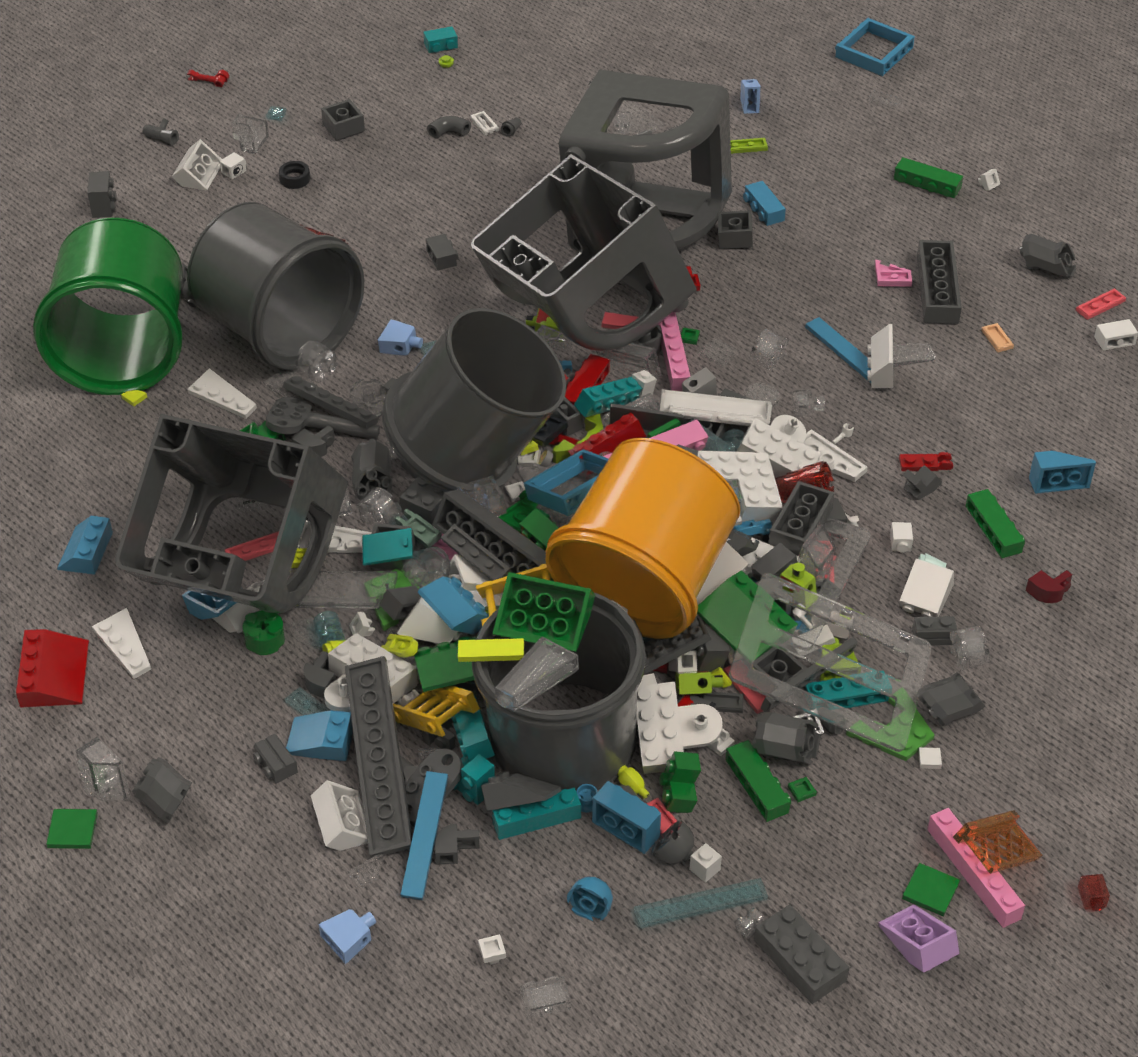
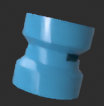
(586, 793)

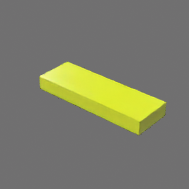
(490, 650)

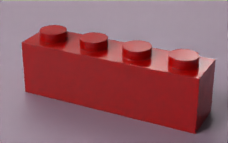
(591, 374)
(609, 438)

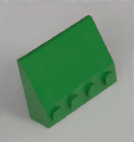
(729, 607)
(543, 609)
(440, 666)

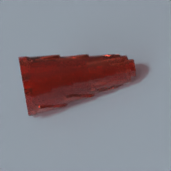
(816, 474)

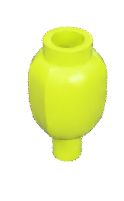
(632, 778)

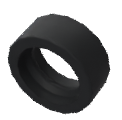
(294, 167)

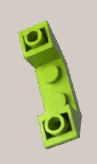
(592, 425)

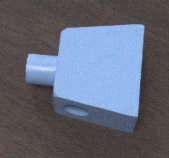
(750, 91)
(398, 339)
(347, 933)

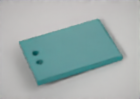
(387, 546)

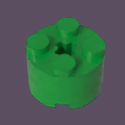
(263, 632)

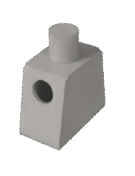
(701, 382)

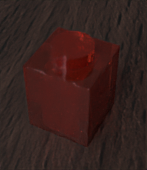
(1093, 892)

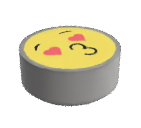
(545, 458)

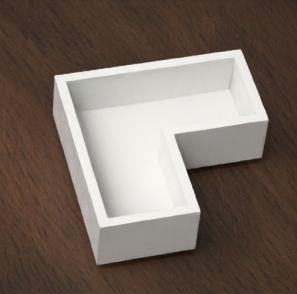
(754, 481)

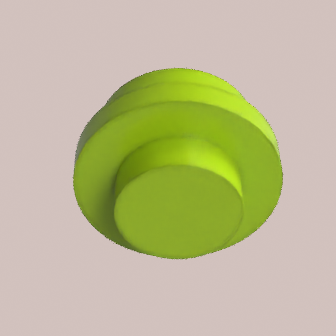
(446, 61)

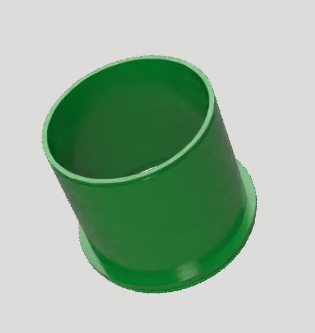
(104, 349)

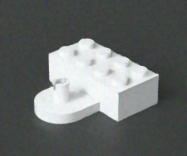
(782, 442)
(358, 649)
(671, 728)

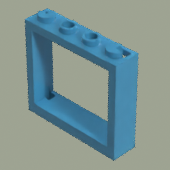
(904, 40)
(539, 487)

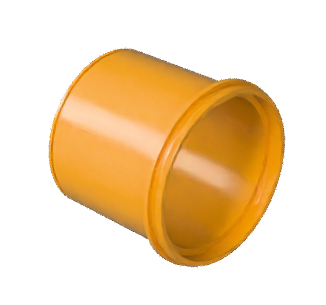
(647, 534)

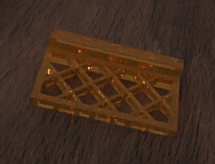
(991, 828)

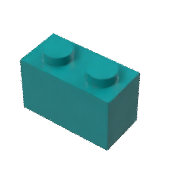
(440, 39)

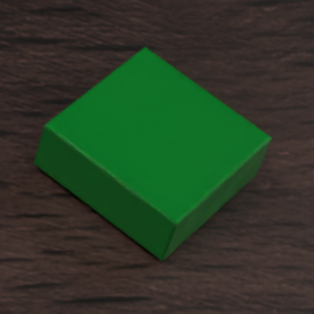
(690, 336)
(802, 789)

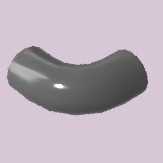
(449, 124)

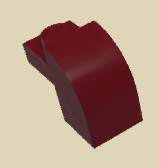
(1047, 589)

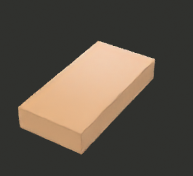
(997, 337)

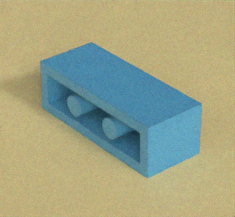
(764, 203)

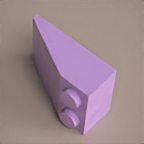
(921, 937)

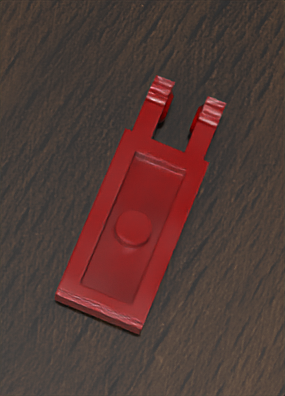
(915, 462)

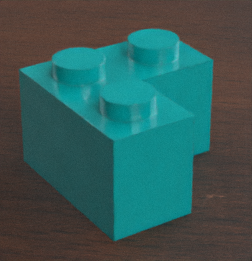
(473, 776)

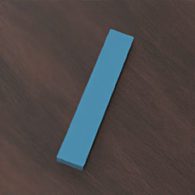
(839, 345)
(424, 835)

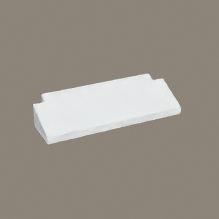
(715, 408)

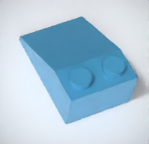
(1060, 472)
(205, 606)
(321, 735)

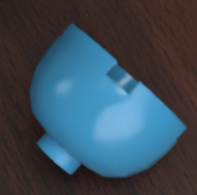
(590, 898)

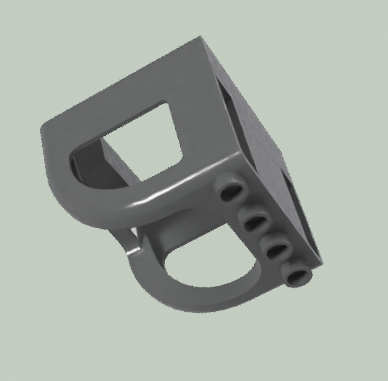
(703, 134)
(619, 242)
(224, 466)

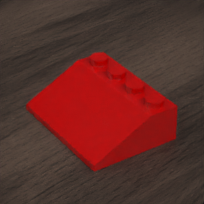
(51, 669)

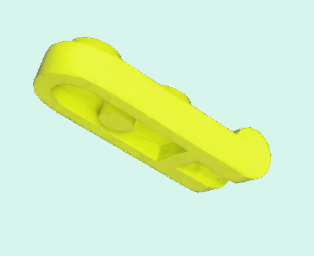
(401, 645)

